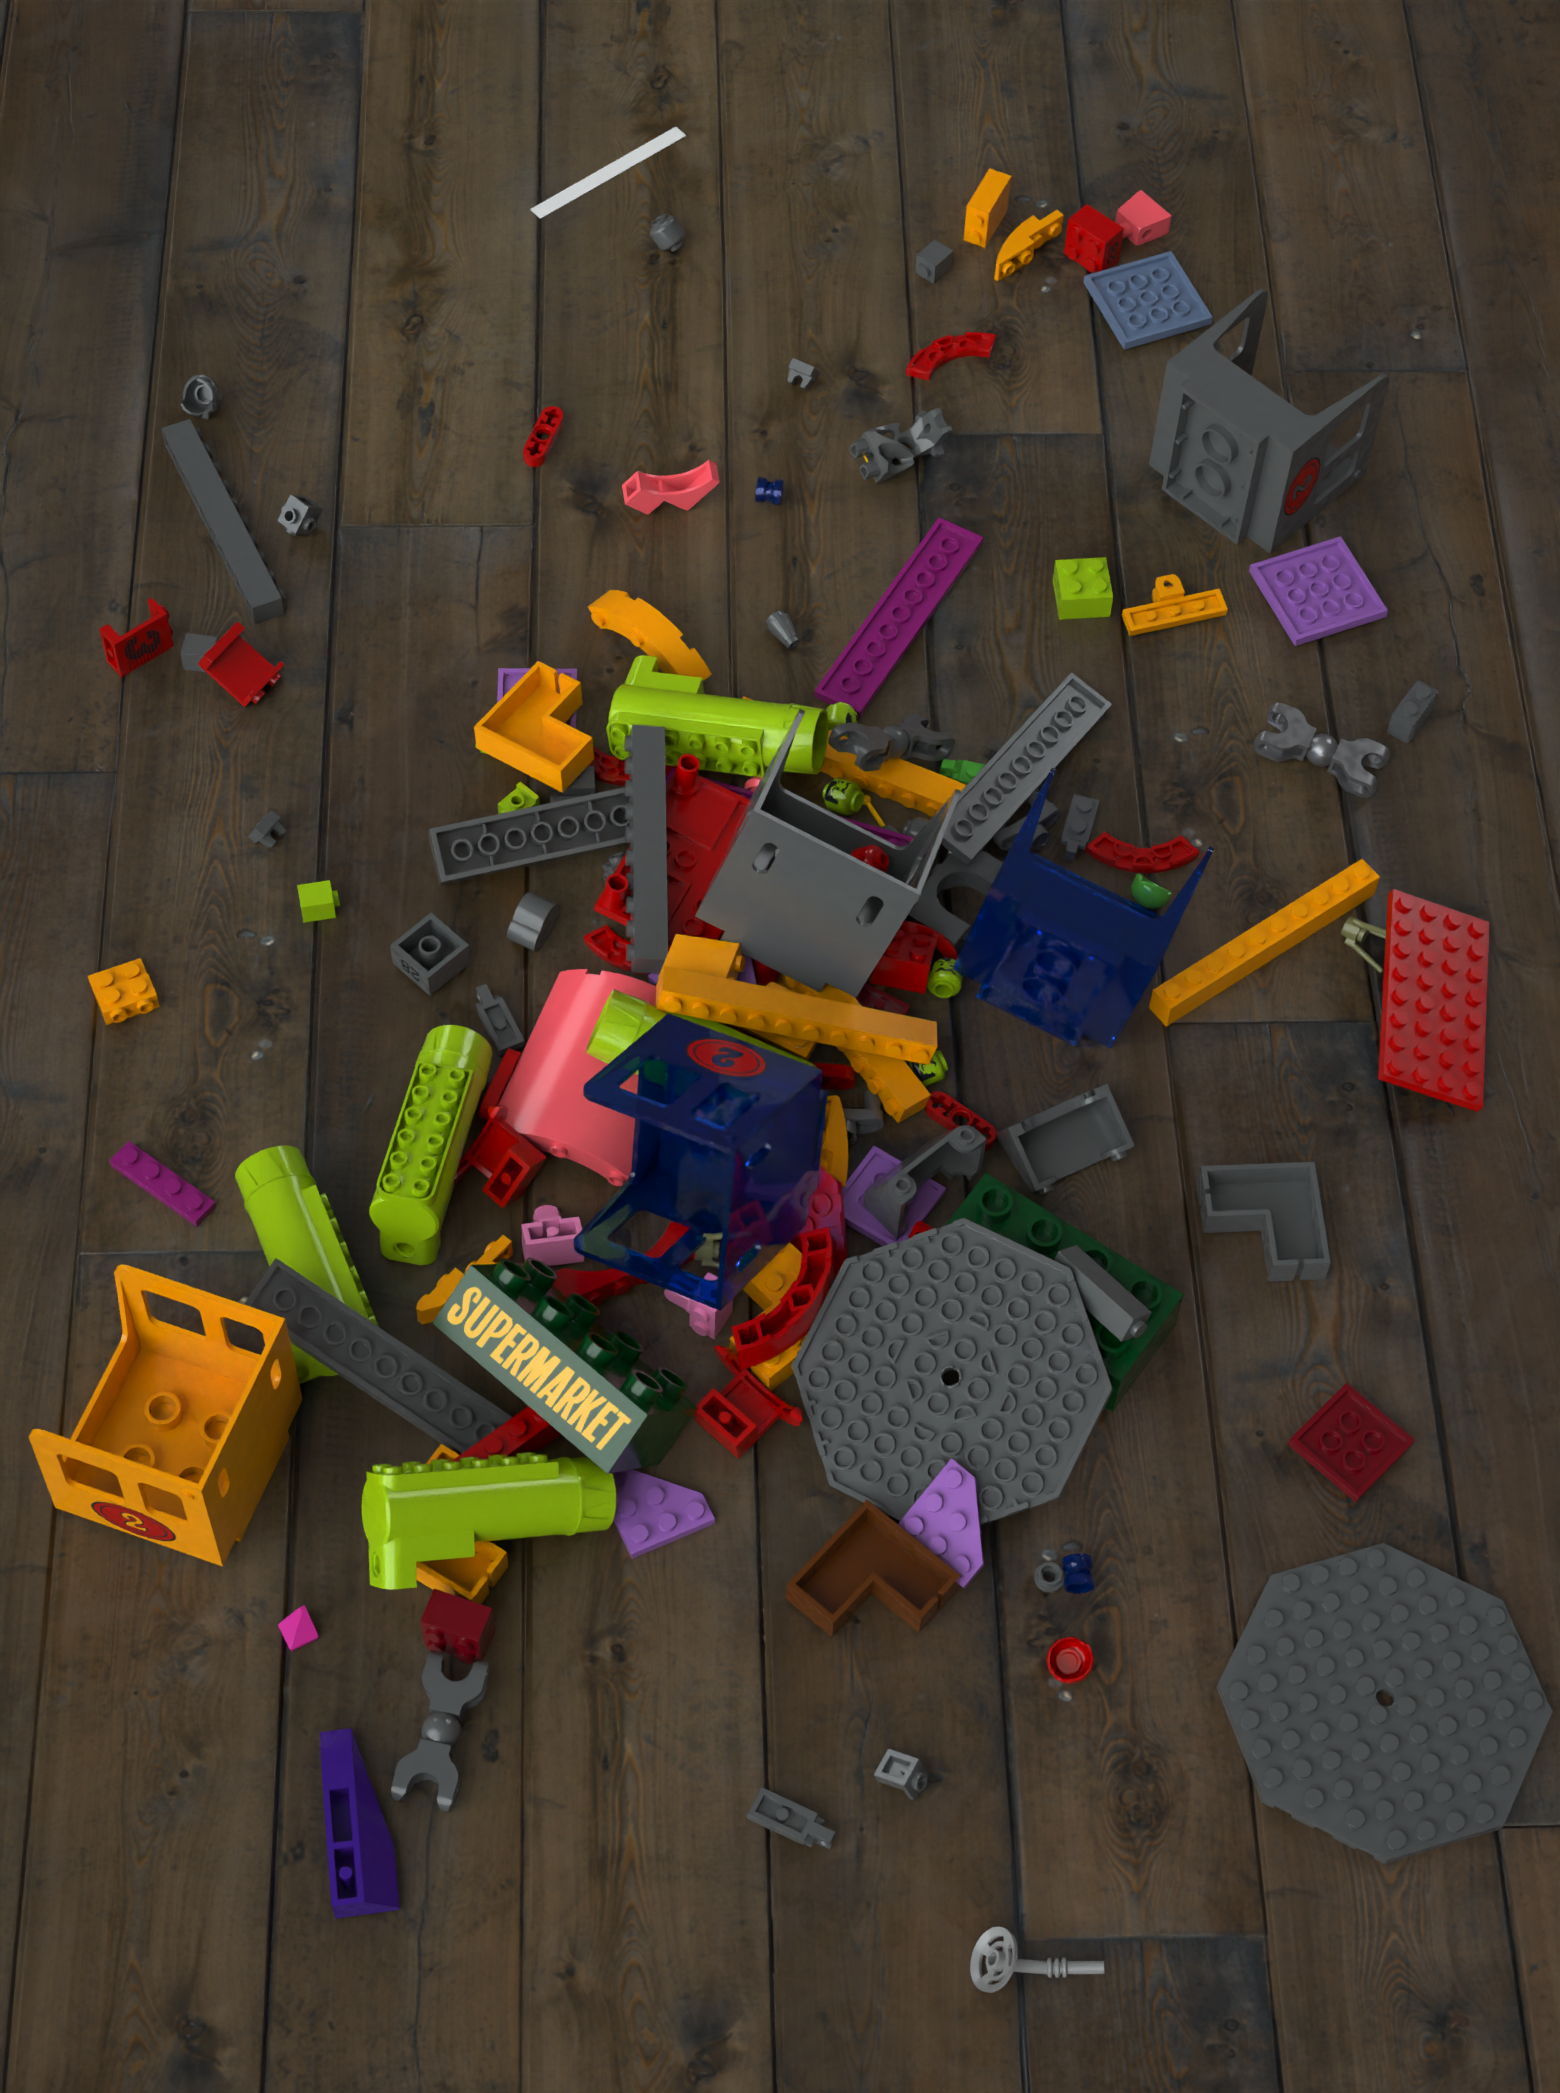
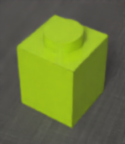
(317, 901)

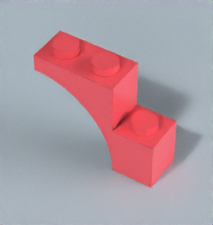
(683, 490)

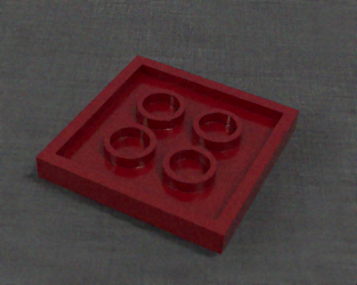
(1351, 1442)

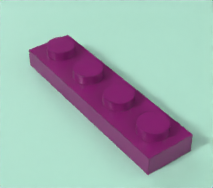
(162, 1183)

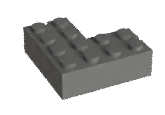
(1279, 1203)

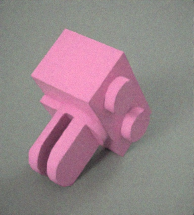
(551, 1237)
(702, 1318)

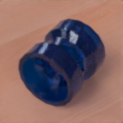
(769, 491)
(1078, 1573)

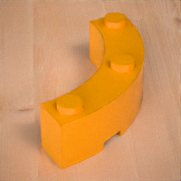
(649, 631)

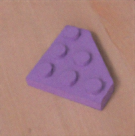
(656, 1511)
(949, 1521)

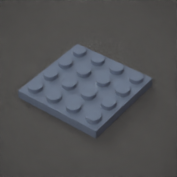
(1147, 300)

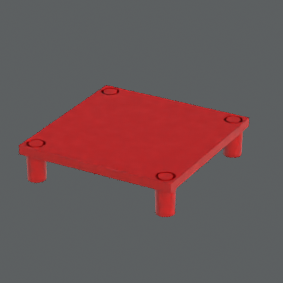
(698, 830)

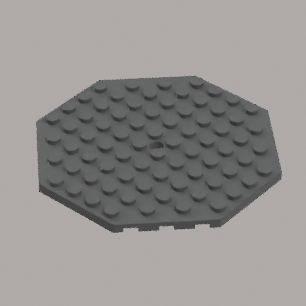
(963, 1305)
(1372, 1774)

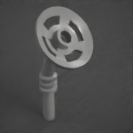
(1006, 1964)

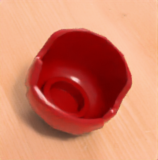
(1070, 1660)

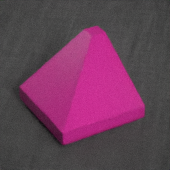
(298, 1629)

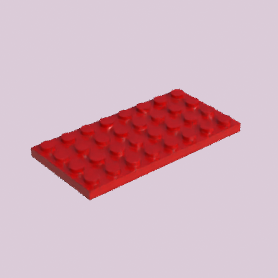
(1434, 1001)

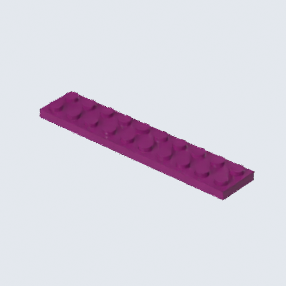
(899, 616)

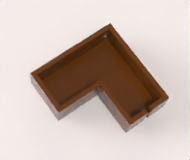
(874, 1559)

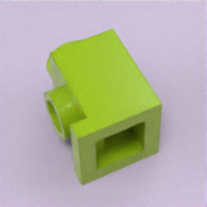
(518, 799)

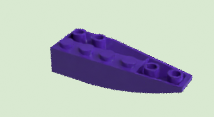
(356, 1833)

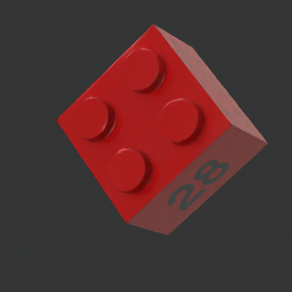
(1093, 240)

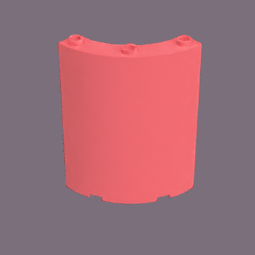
(550, 1076)

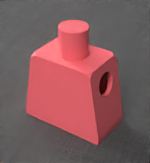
(1142, 219)

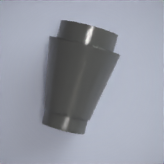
(783, 629)

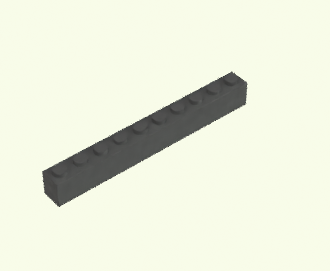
(223, 522)
(647, 849)

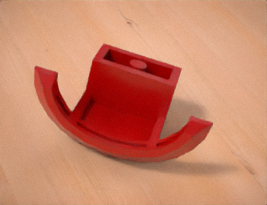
(910, 956)
(503, 1158)
(742, 1408)

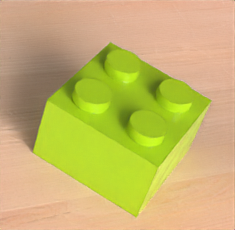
(1082, 588)

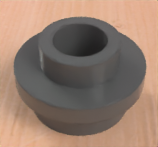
(1052, 1569)

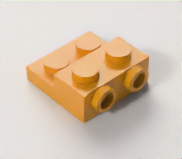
(123, 991)

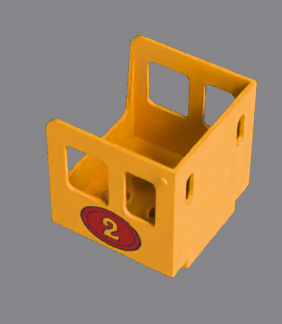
(177, 1424)

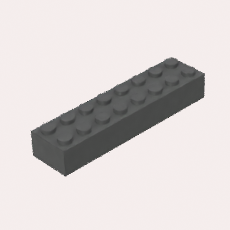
(529, 836)

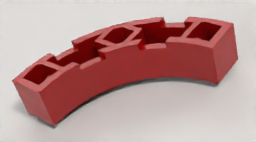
(787, 1323)

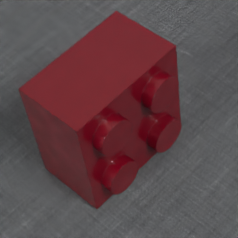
(457, 1627)

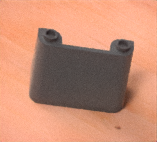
(1066, 1138)
(950, 1152)

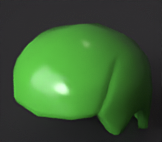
(1148, 893)

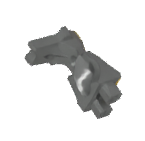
(880, 450)

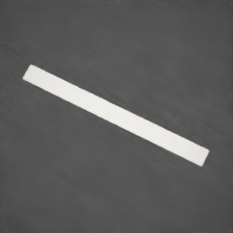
(607, 172)

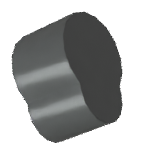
(533, 921)

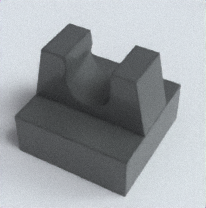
(802, 370)
(263, 829)

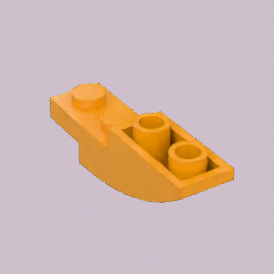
(1020, 244)
(835, 1140)
(431, 1304)

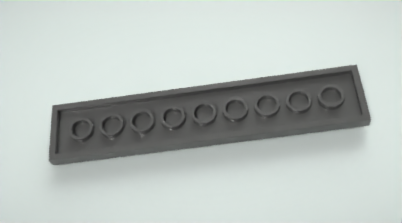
(1022, 766)
(376, 1360)

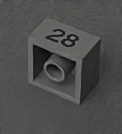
(430, 954)

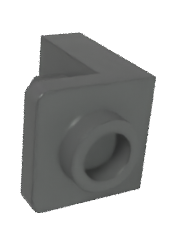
(902, 1773)

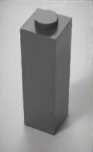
(1105, 1296)

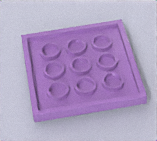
(1318, 591)

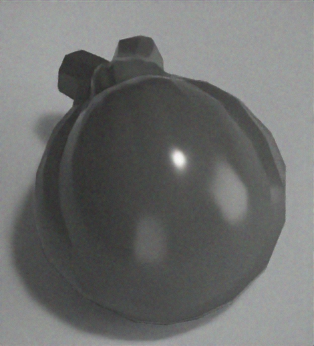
(201, 396)

